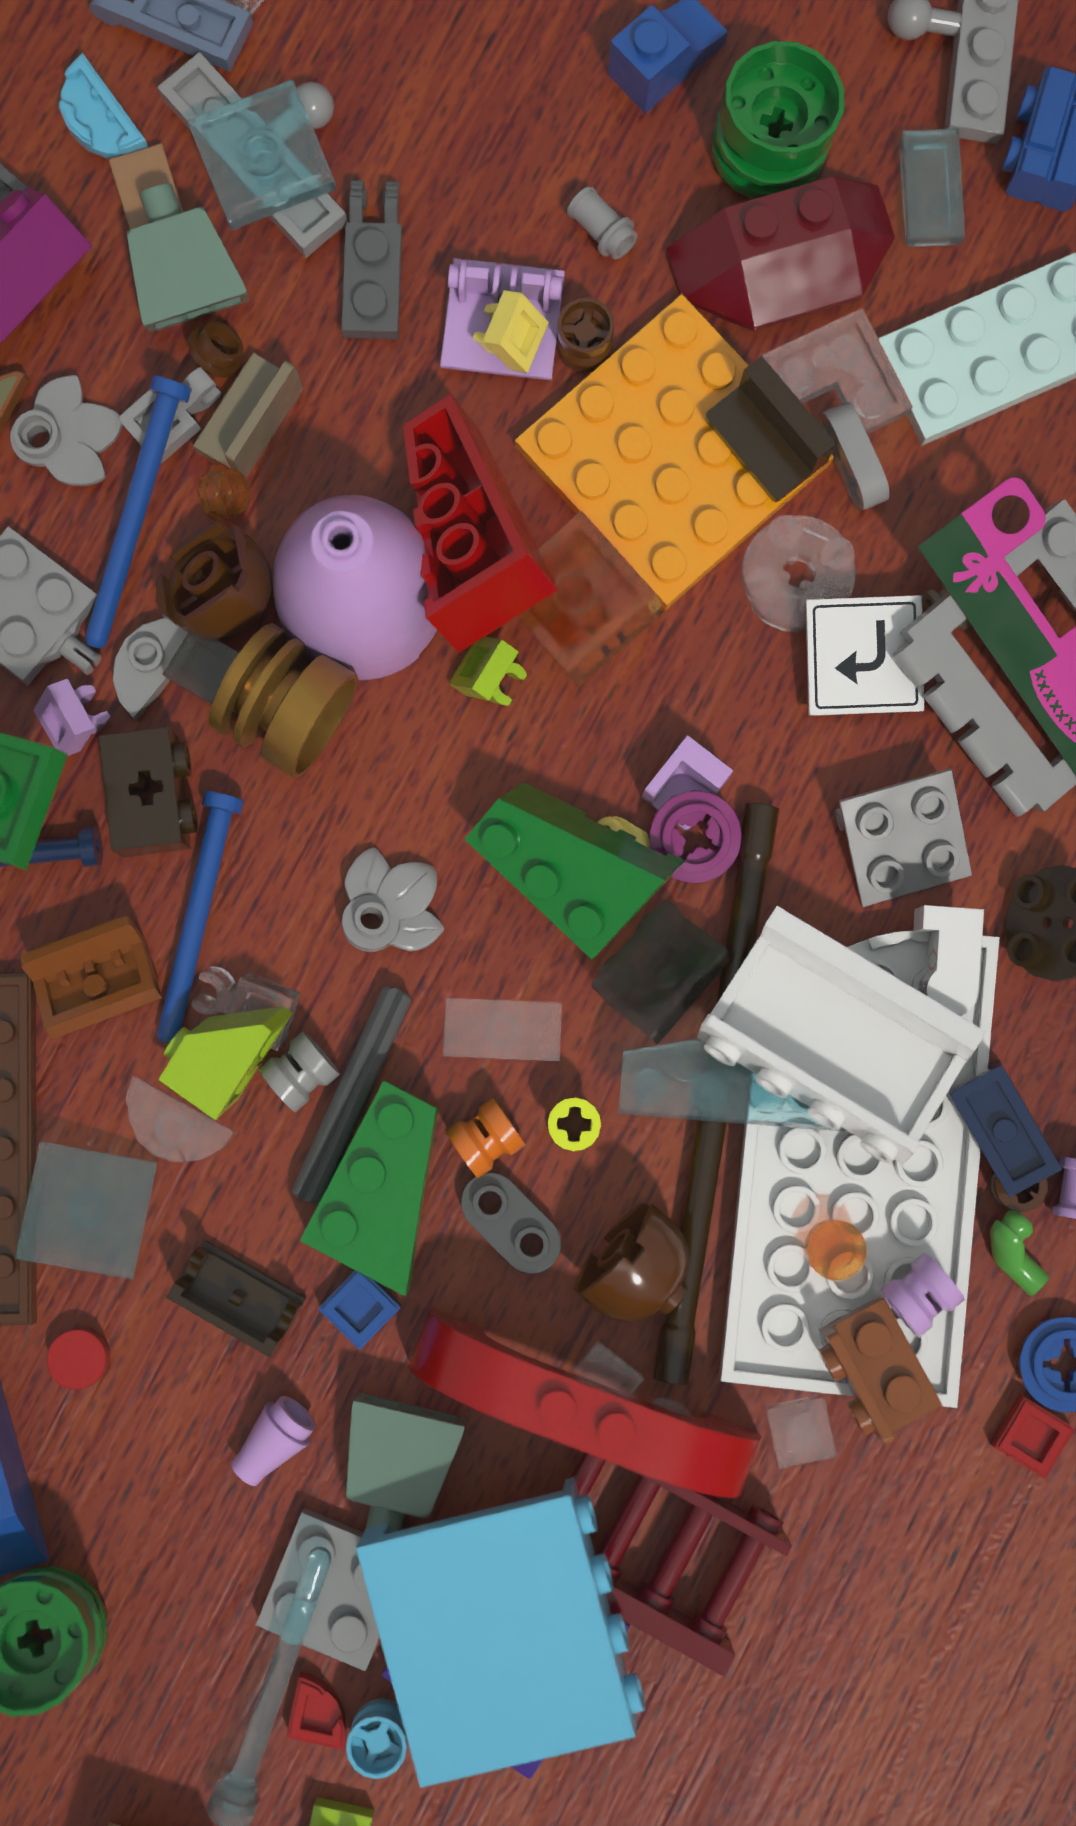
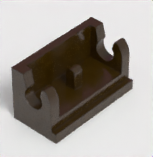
(237, 1298)

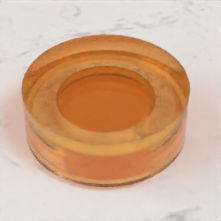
(835, 1249)

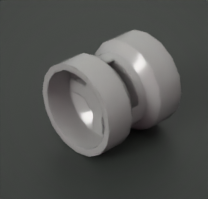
(288, 1079)

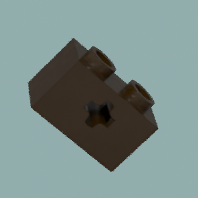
(127, 767)

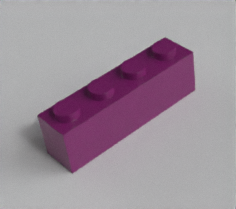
(35, 253)

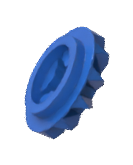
(1041, 1380)

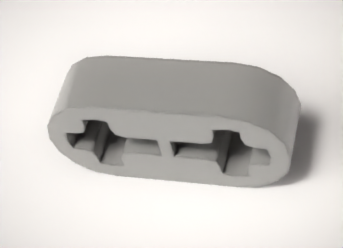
(855, 457)

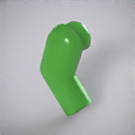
(1010, 1253)

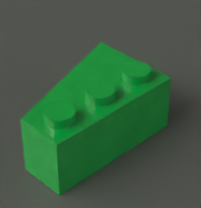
(569, 865)
(379, 1190)

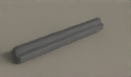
(351, 1094)

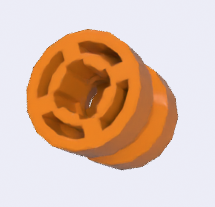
(485, 1138)

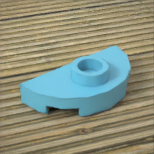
(95, 114)

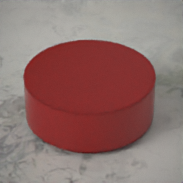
(78, 1358)

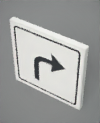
(852, 655)

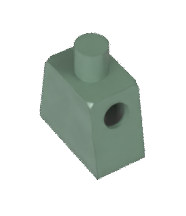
(180, 263)
(399, 1457)

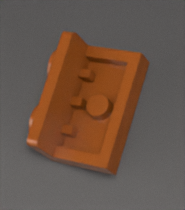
(91, 976)

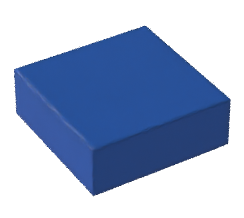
(360, 1308)

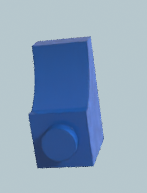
(663, 50)

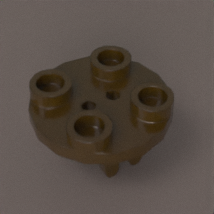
(1031, 944)

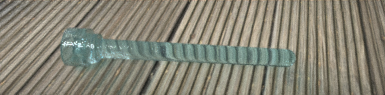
(236, 1796)

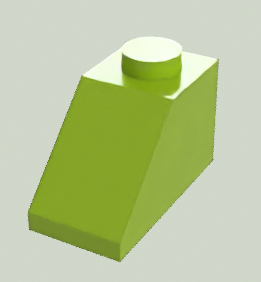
(221, 1056)

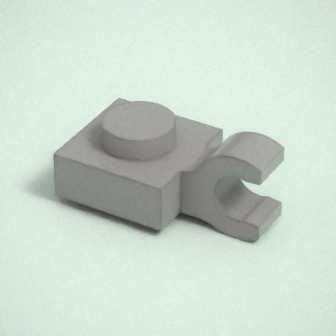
(202, 396)

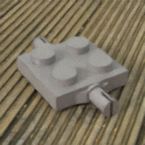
(40, 611)

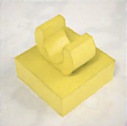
(513, 331)

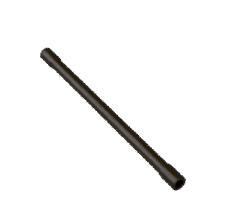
(678, 1330)

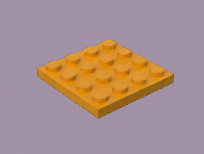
(645, 461)

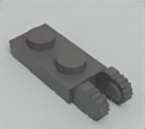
(372, 267)

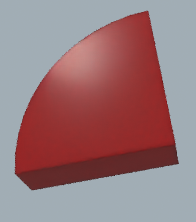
(317, 1714)

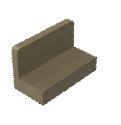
(249, 414)

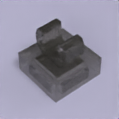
(200, 666)

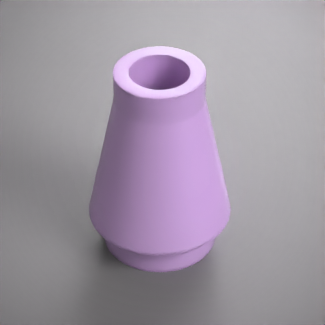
(275, 1438)

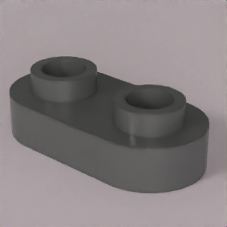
(511, 1222)

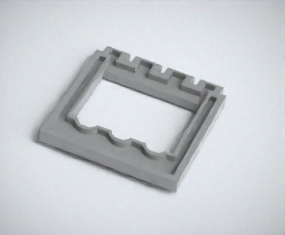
(967, 697)

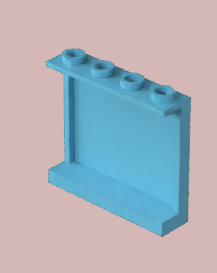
(501, 1636)

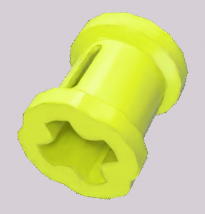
(586, 1137)

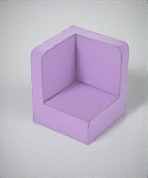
(687, 770)

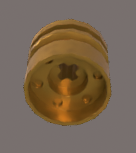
(273, 695)

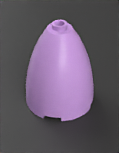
(354, 585)

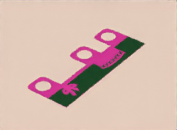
(973, 569)

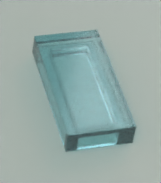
(932, 187)

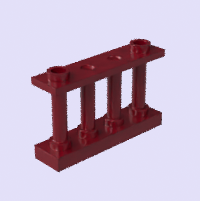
(651, 1605)

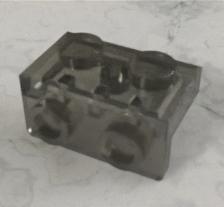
(660, 971)

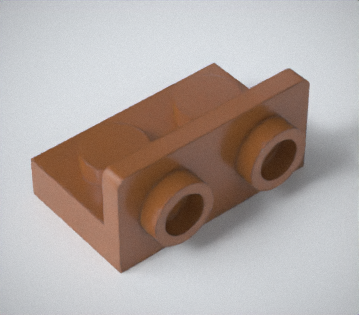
(879, 1368)

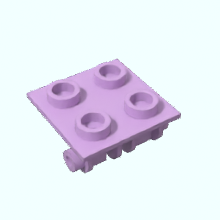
(482, 283)

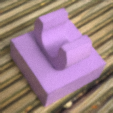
(65, 718)

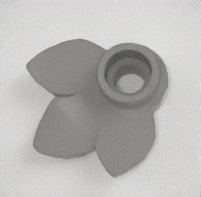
(75, 430)
(396, 897)

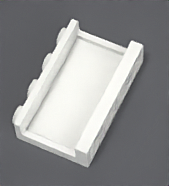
(839, 1037)

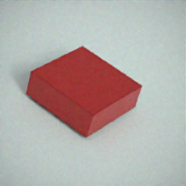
(1032, 1436)

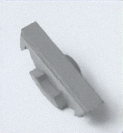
(142, 663)

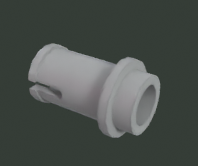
(611, 231)

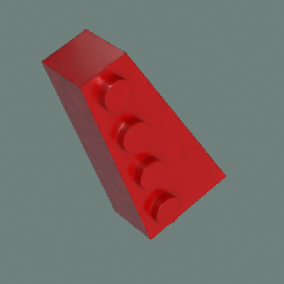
(472, 531)

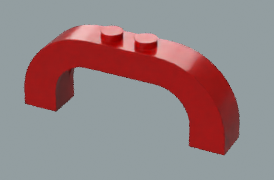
(669, 1446)

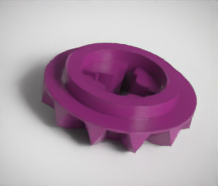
(721, 828)

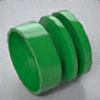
(782, 94)
(42, 1673)

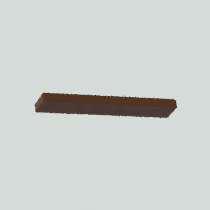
(17, 1144)

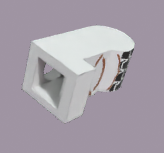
(952, 955)

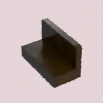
(770, 431)

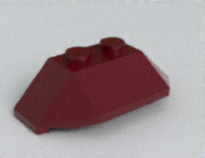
(784, 253)

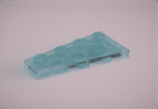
(691, 1084)

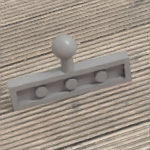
(979, 59)
(200, 89)

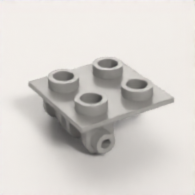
(905, 837)

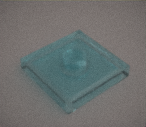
(262, 154)
(86, 1210)

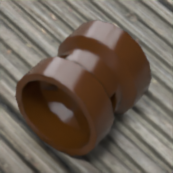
(585, 321)

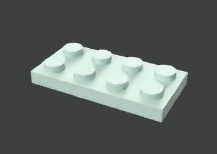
(988, 351)

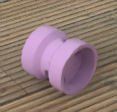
(922, 1294)

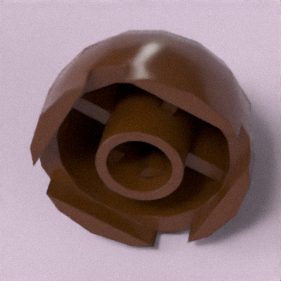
(216, 584)
(638, 1268)

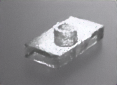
(502, 1029)

